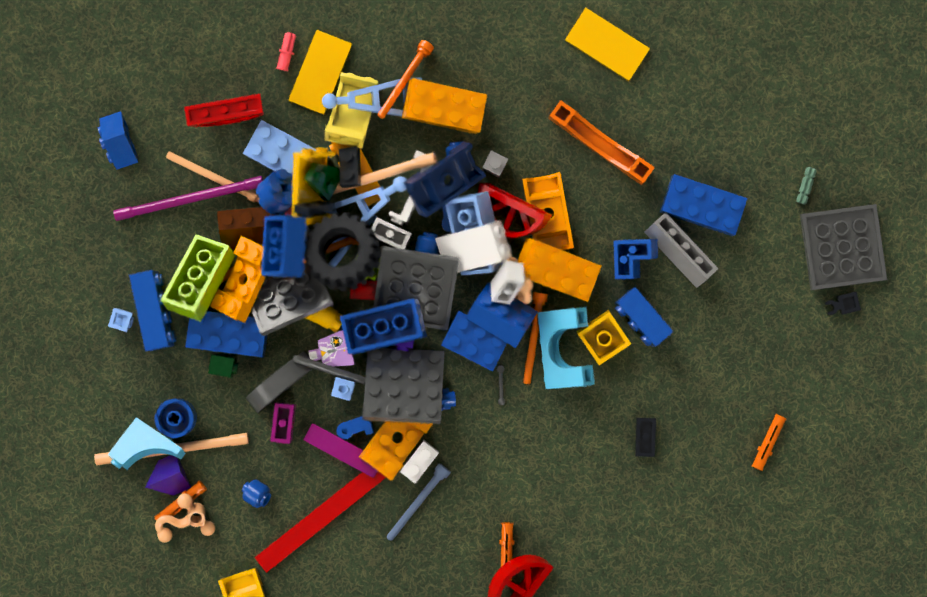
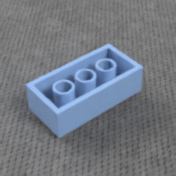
(274, 147)
(471, 212)

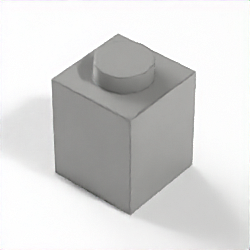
(495, 164)

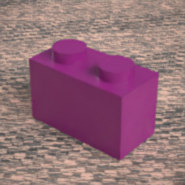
(283, 423)

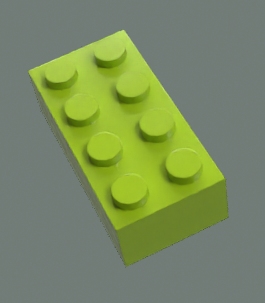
(198, 277)

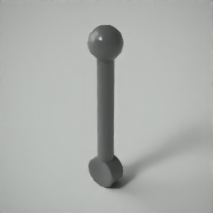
(500, 369)

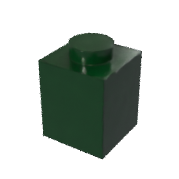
(223, 366)

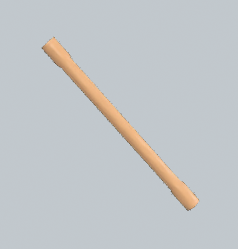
(419, 162)
(232, 440)

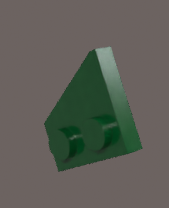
(323, 180)

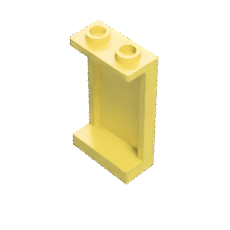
(350, 125)

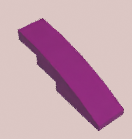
(338, 448)

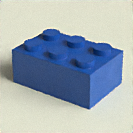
(283, 246)
(642, 317)
(501, 319)
(473, 342)

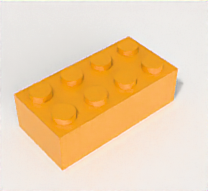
(444, 106)
(558, 269)

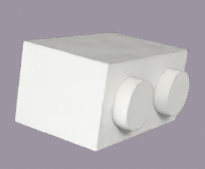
(391, 234)
(507, 282)
(419, 461)

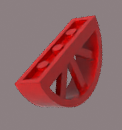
(224, 111)
(525, 210)
(532, 578)

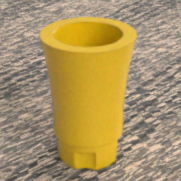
(327, 318)

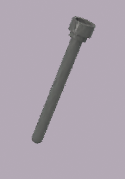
(329, 369)

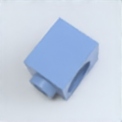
(343, 388)

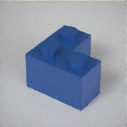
(116, 140)
(628, 255)

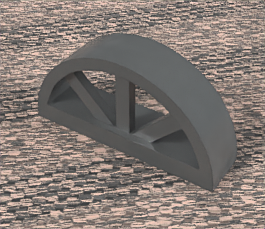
(277, 383)

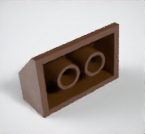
(242, 222)

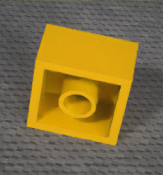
(603, 337)

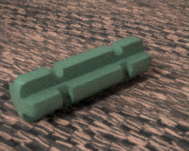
(806, 185)

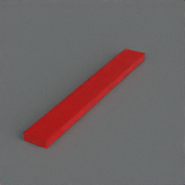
(317, 519)

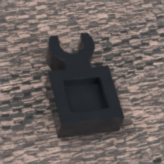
(845, 303)

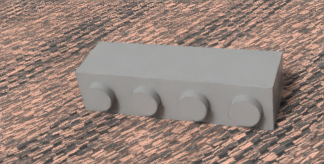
(681, 250)

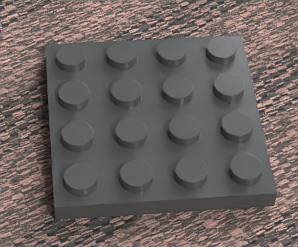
(843, 247)
(419, 276)
(288, 300)
(404, 386)

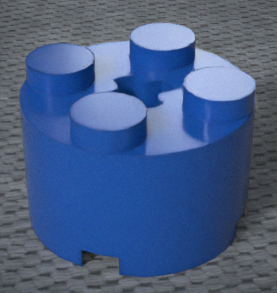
(276, 192)
(171, 428)

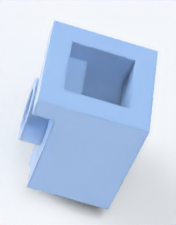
(121, 319)

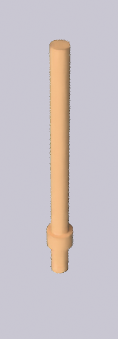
(251, 195)

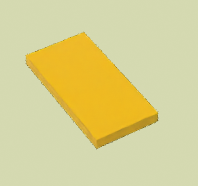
(607, 44)
(320, 71)

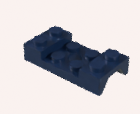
(429, 189)

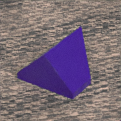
(168, 477)

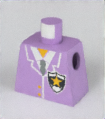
(332, 351)

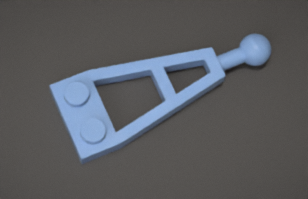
(330, 100)
(398, 185)

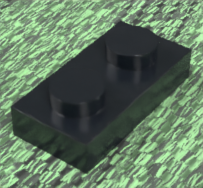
(349, 167)
(316, 207)
(645, 437)

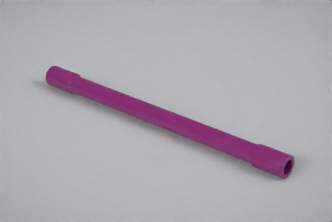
(129, 212)

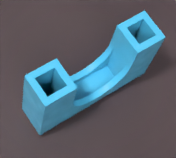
(556, 371)

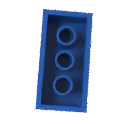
(703, 205)
(151, 312)
(383, 326)
(226, 335)

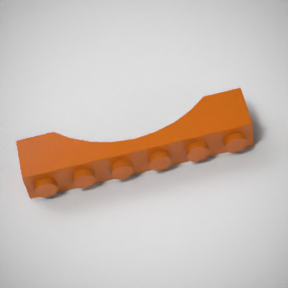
(597, 141)

